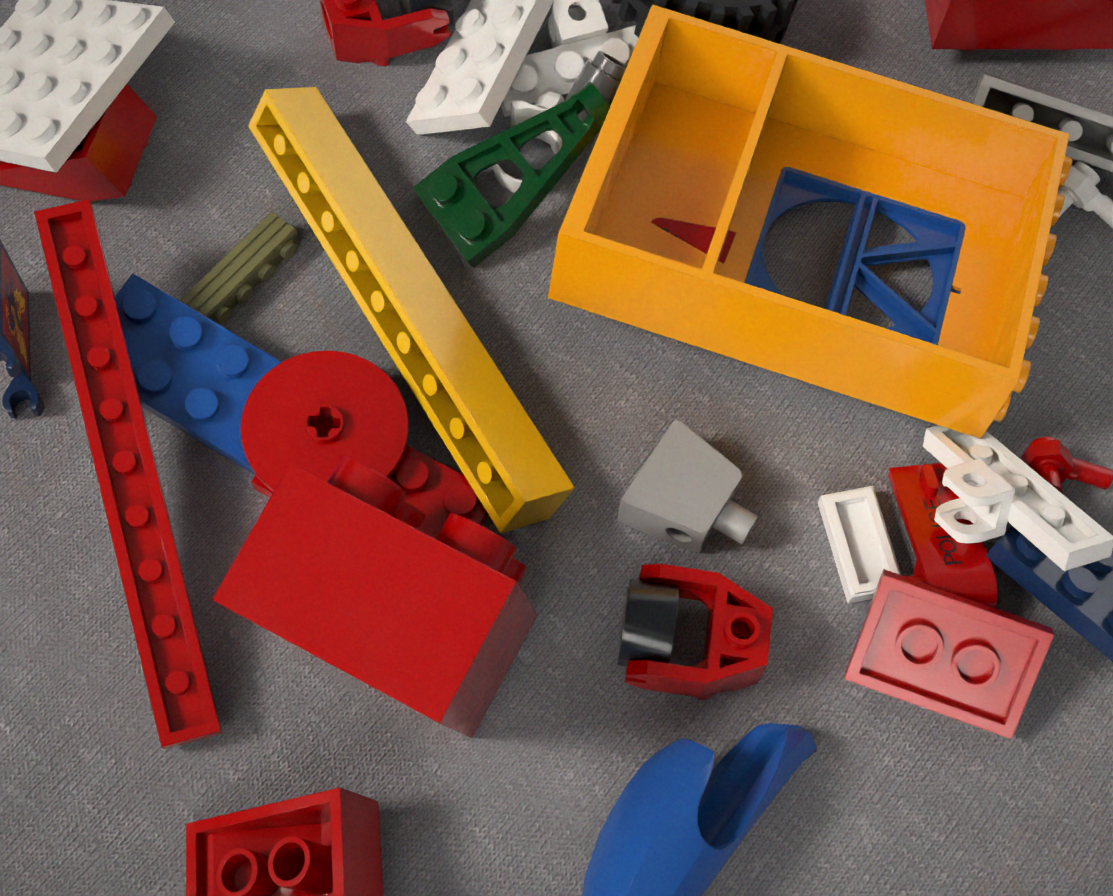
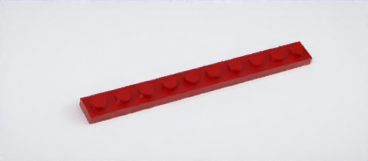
(128, 477)

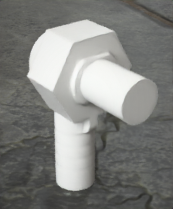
(1082, 192)

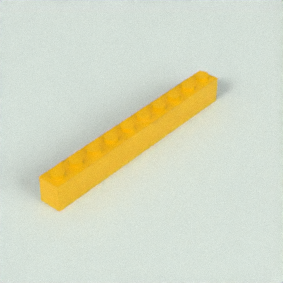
(410, 310)

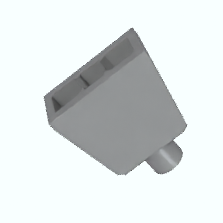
(686, 493)

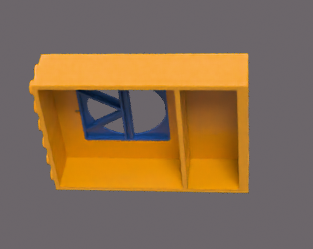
(748, 129)

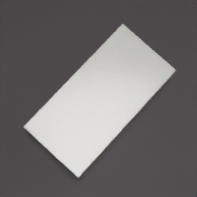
(858, 540)

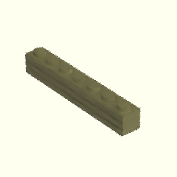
(243, 268)

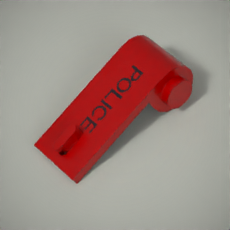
(939, 557)

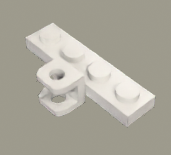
(574, 39)
(1003, 489)

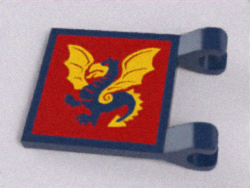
(16, 338)

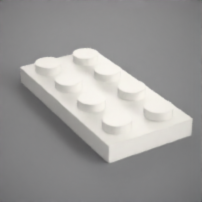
(477, 65)

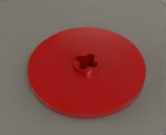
(317, 385)

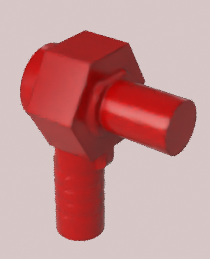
(1055, 464)

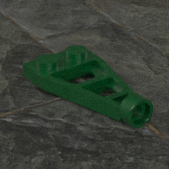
(463, 211)

